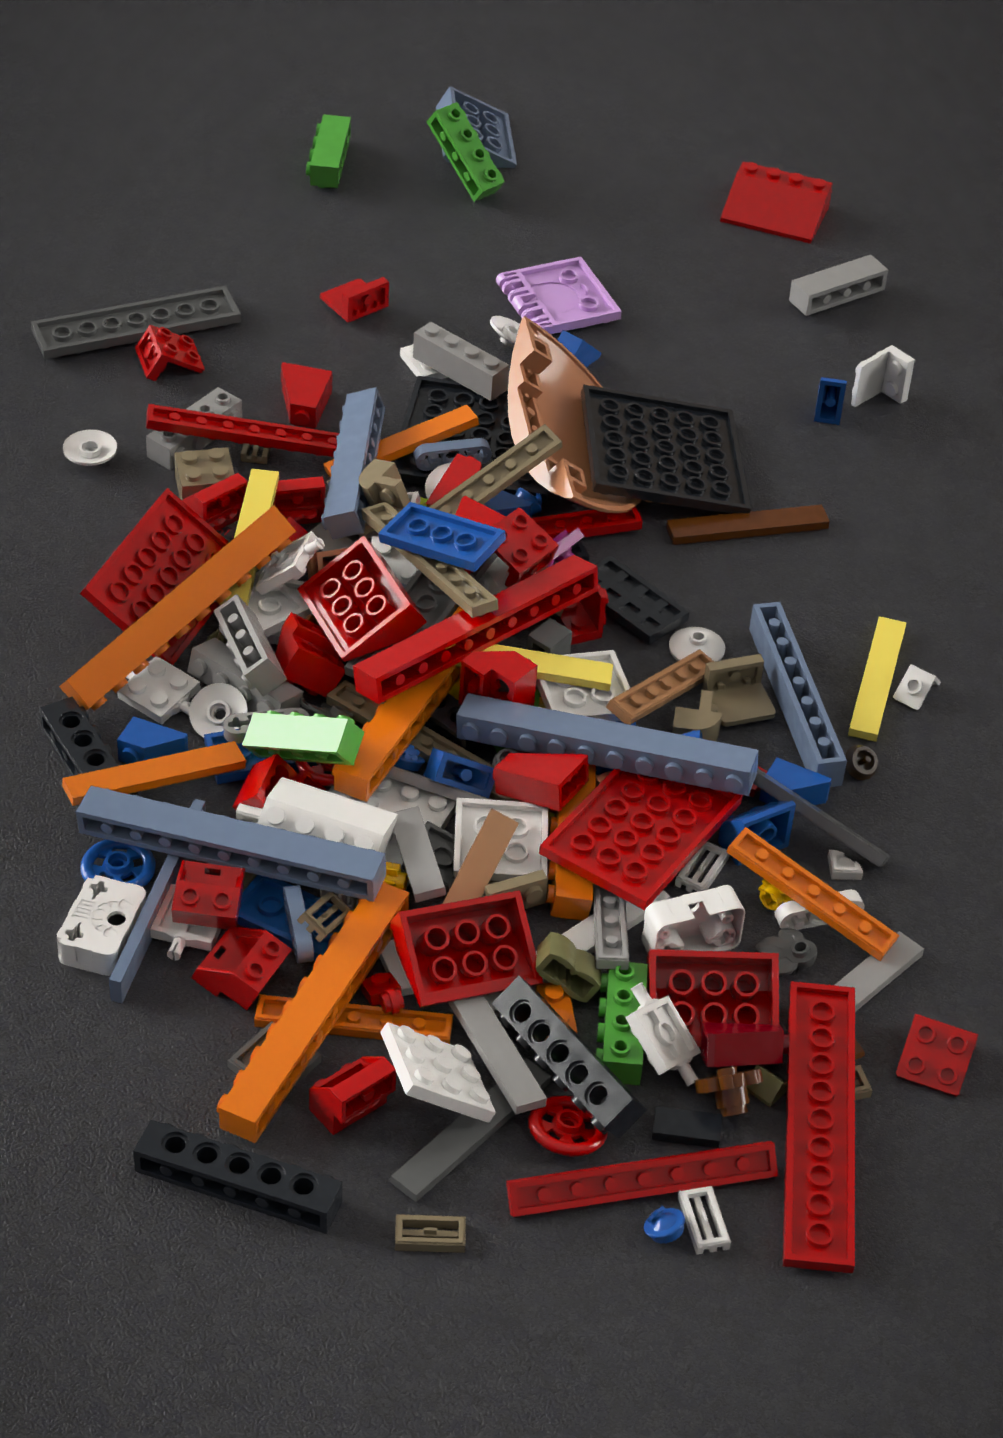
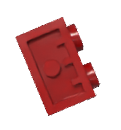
(357, 298)
(162, 346)
(526, 546)
(586, 617)
(936, 1055)

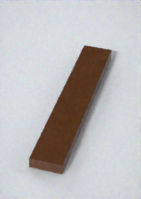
(747, 524)

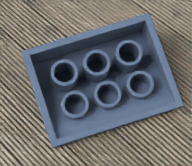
(489, 123)

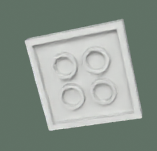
(585, 700)
(523, 849)
(437, 1072)

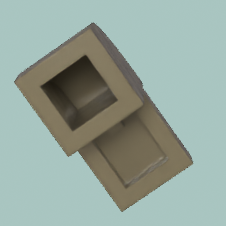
(383, 483)
(704, 719)

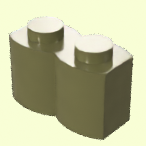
(566, 966)

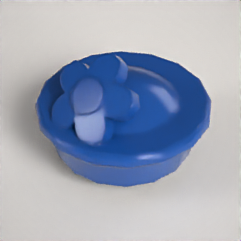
(524, 494)
(410, 759)
(665, 1224)

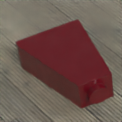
(742, 1044)

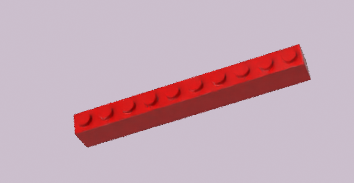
(518, 608)

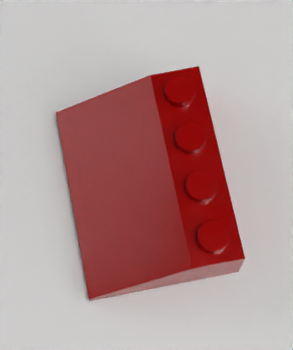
(777, 202)
(361, 602)
(465, 948)
(716, 986)

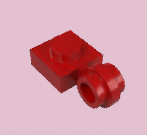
(383, 990)

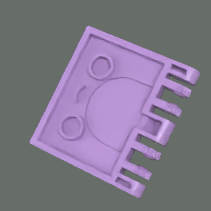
(559, 295)

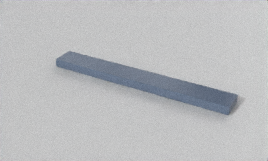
(140, 936)

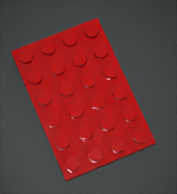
(151, 563)
(637, 833)

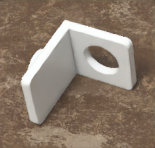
(915, 687)

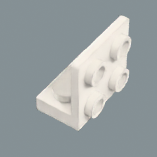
(884, 372)

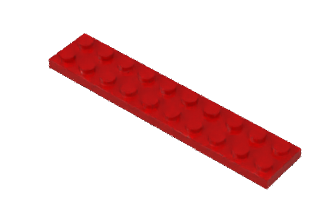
(820, 1129)

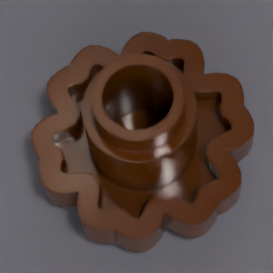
(730, 1088)

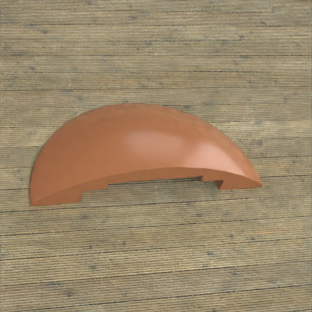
(547, 390)

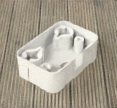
(709, 926)
(86, 935)

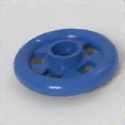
(118, 864)

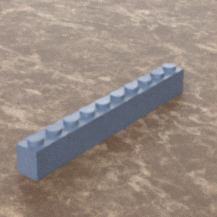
(608, 744)
(232, 843)

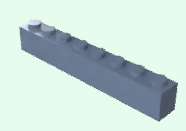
(355, 450)
(797, 692)

